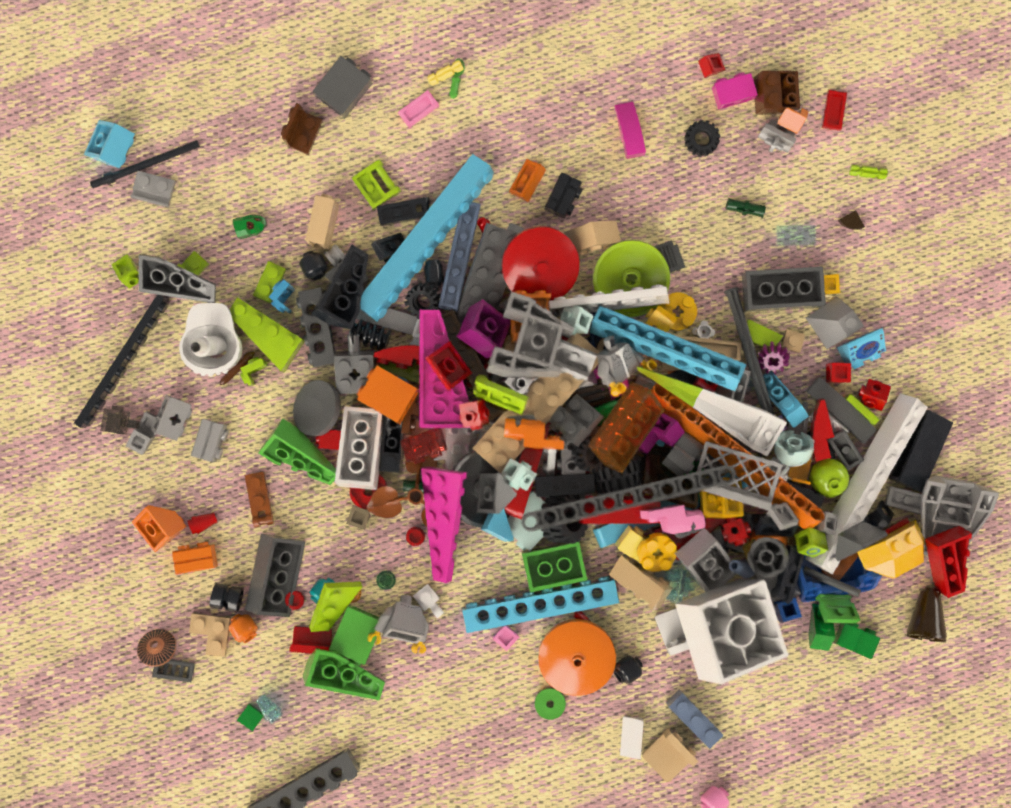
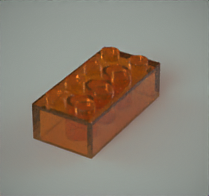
(626, 427)

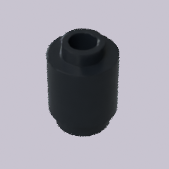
(434, 273)

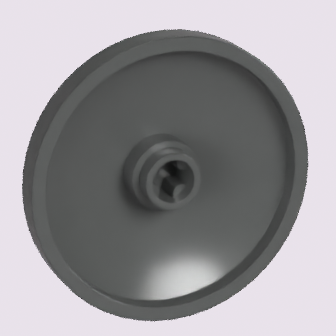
(473, 465)

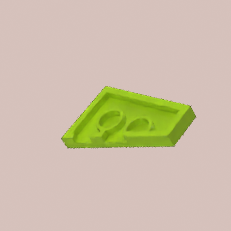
(332, 603)

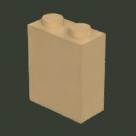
(322, 222)

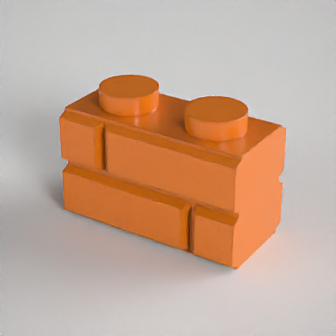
(194, 559)

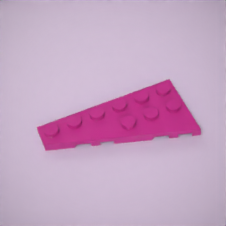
(436, 405)
(443, 514)

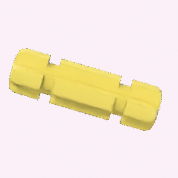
(445, 72)

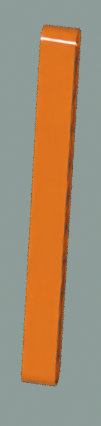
(704, 430)

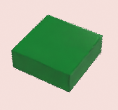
(250, 717)

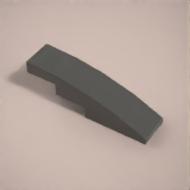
(842, 410)

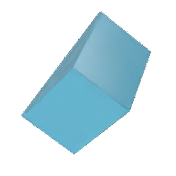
(498, 526)

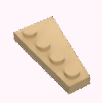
(726, 348)

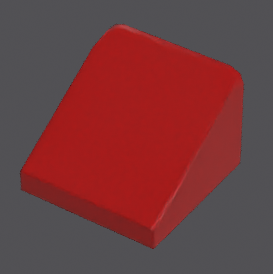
(711, 65)

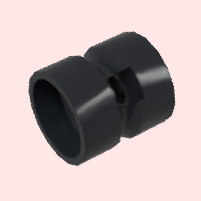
(226, 597)

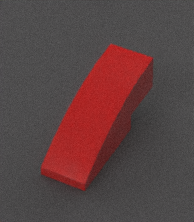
(821, 431)

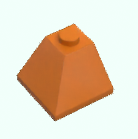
(158, 526)

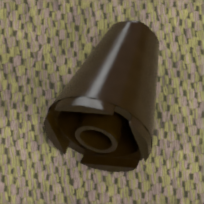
(928, 617)

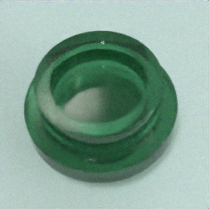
(386, 580)

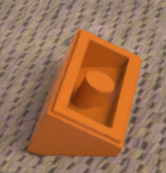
(527, 180)

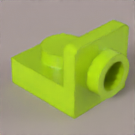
(194, 263)
(126, 271)

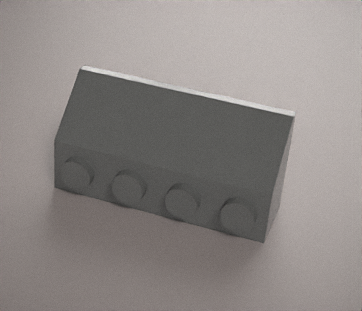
(274, 575)

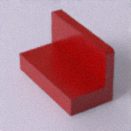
(306, 641)

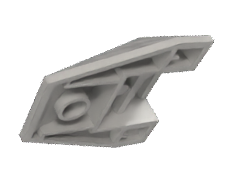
(954, 503)

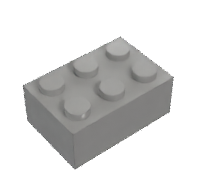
(706, 561)

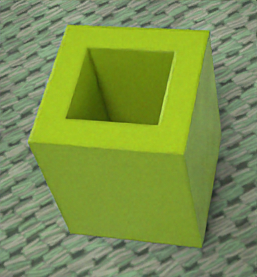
(811, 542)

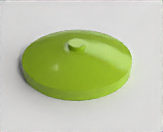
(631, 266)

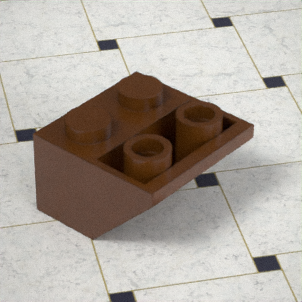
(776, 92)

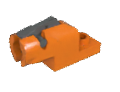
(532, 432)

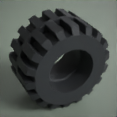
(610, 481)
(564, 533)

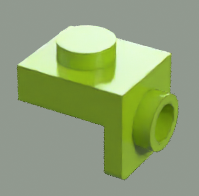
(253, 366)

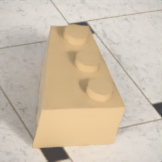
(641, 581)

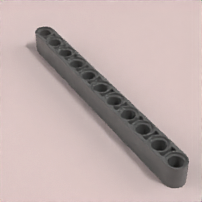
(636, 492)

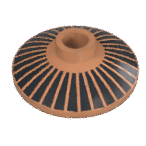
(161, 653)

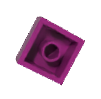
(484, 328)

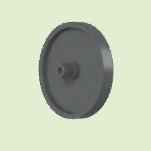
(316, 408)

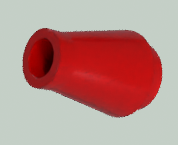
(201, 522)

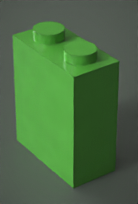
(353, 634)

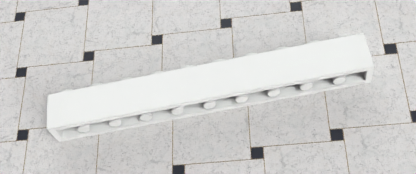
(872, 473)

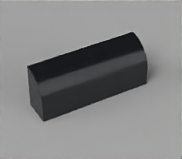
(921, 452)

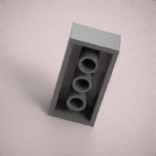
(783, 289)

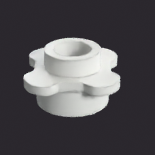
(703, 326)

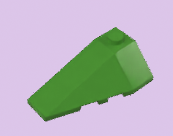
(292, 447)

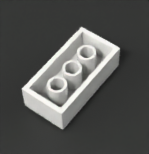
(360, 448)

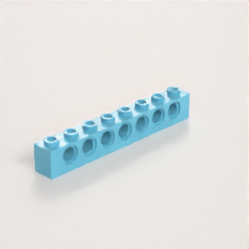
(668, 348)
(474, 623)

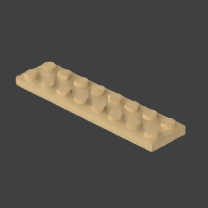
(543, 399)

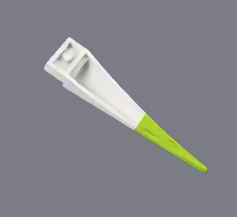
(745, 422)

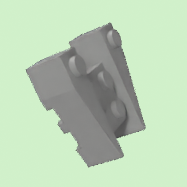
(535, 343)

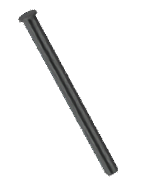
(749, 350)

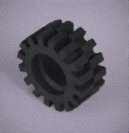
(707, 128)
(412, 298)
(581, 459)

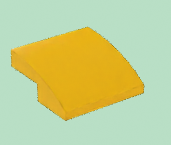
(720, 507)

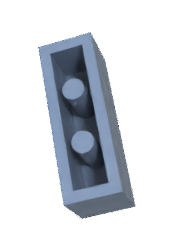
(694, 719)

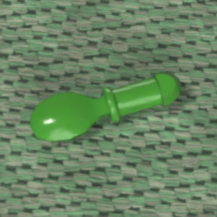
(455, 81)

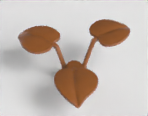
(385, 499)

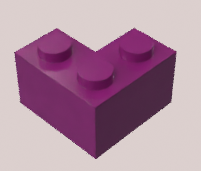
(666, 430)

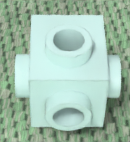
(577, 318)
(522, 476)

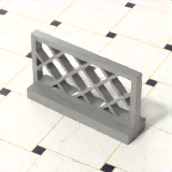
(739, 494)

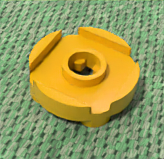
(686, 304)
(650, 545)

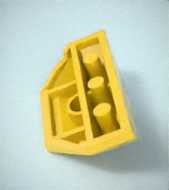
(896, 552)

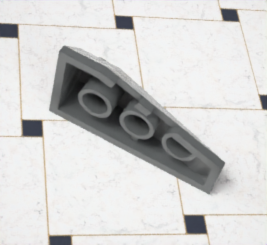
(168, 279)

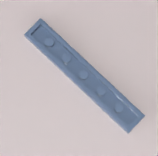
(459, 258)

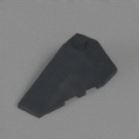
(343, 294)

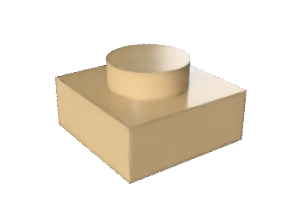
(793, 340)

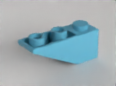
(784, 400)

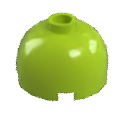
(829, 477)

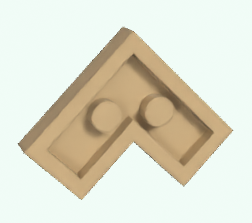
(217, 630)

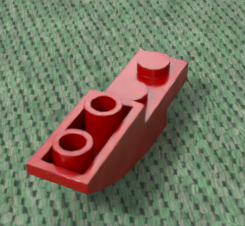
(400, 355)

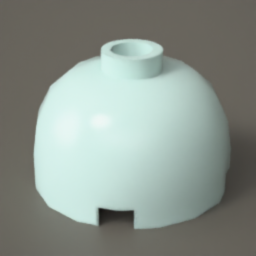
(794, 448)

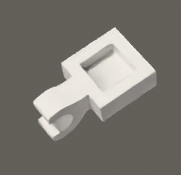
(427, 599)

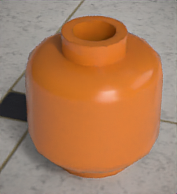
(243, 628)

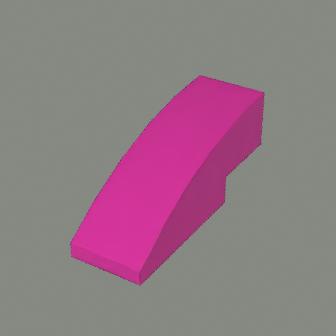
(630, 130)

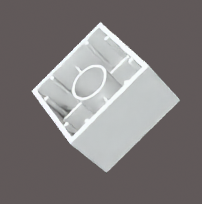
(732, 630)

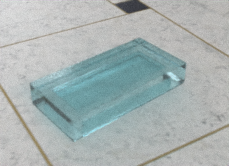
(795, 235)

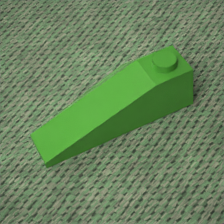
(335, 673)

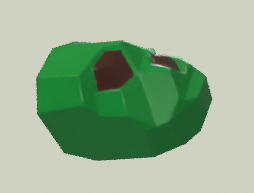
(249, 226)

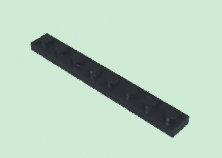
(118, 368)

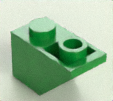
(820, 633)

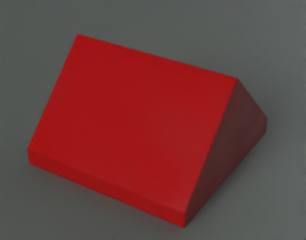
(448, 366)

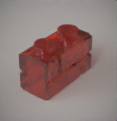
(424, 445)

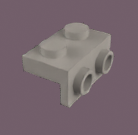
(574, 360)

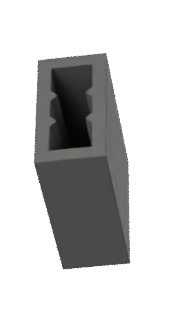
(343, 86)

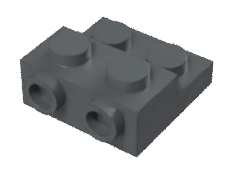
(575, 420)

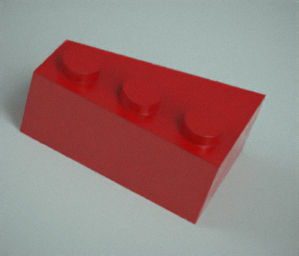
(948, 560)

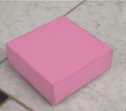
(505, 637)

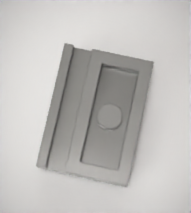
(153, 189)

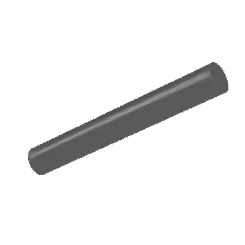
(831, 581)

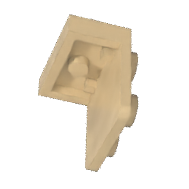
(669, 755)

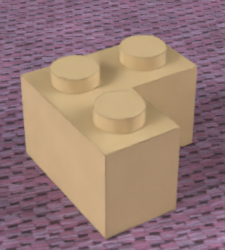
(594, 236)

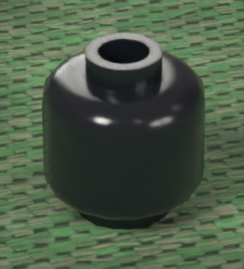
(313, 265)
(628, 669)

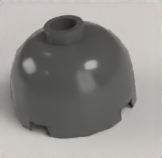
(771, 557)

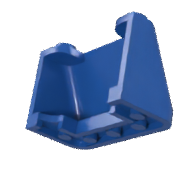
(855, 576)

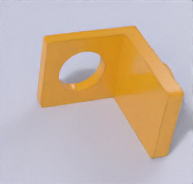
(800, 473)

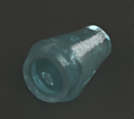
(269, 709)

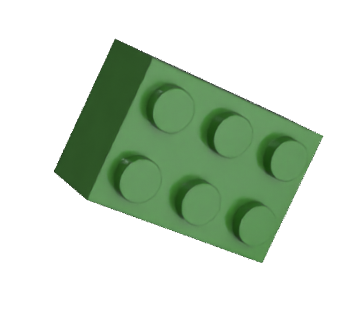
(554, 566)

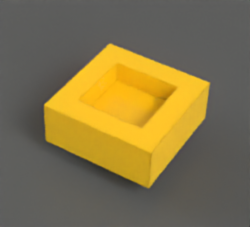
(832, 284)

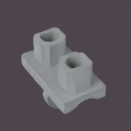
(776, 138)

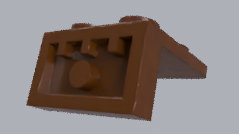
(301, 130)

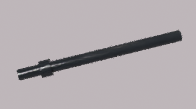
(109, 178)

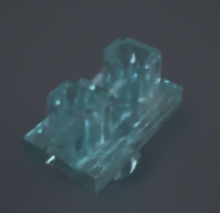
(680, 584)

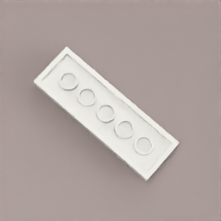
(615, 301)

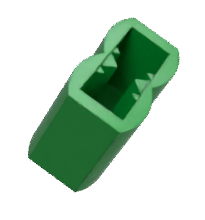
(857, 640)

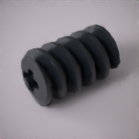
(371, 335)

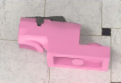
(676, 519)

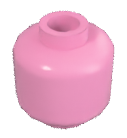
(715, 798)

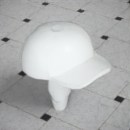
(207, 334)

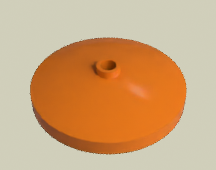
(574, 641)

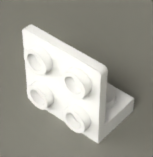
(672, 631)

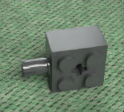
(352, 359)

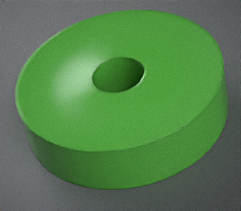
(550, 712)

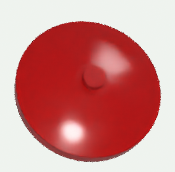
(540, 261)

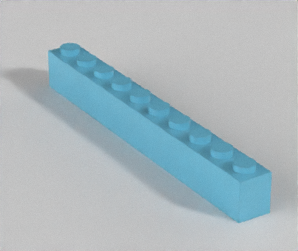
(425, 237)

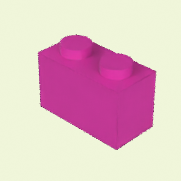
(734, 90)

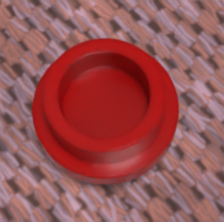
(415, 536)

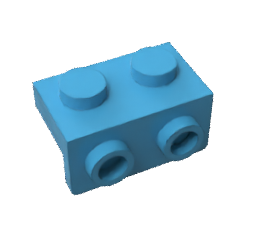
(280, 294)

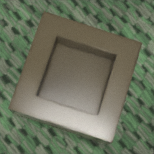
(358, 517)

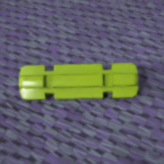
(868, 171)

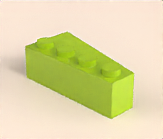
(271, 338)

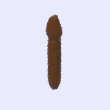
(234, 370)

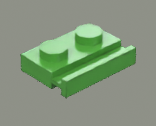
(837, 608)

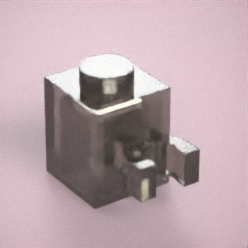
(117, 420)

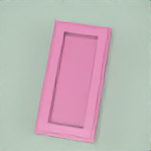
(418, 109)

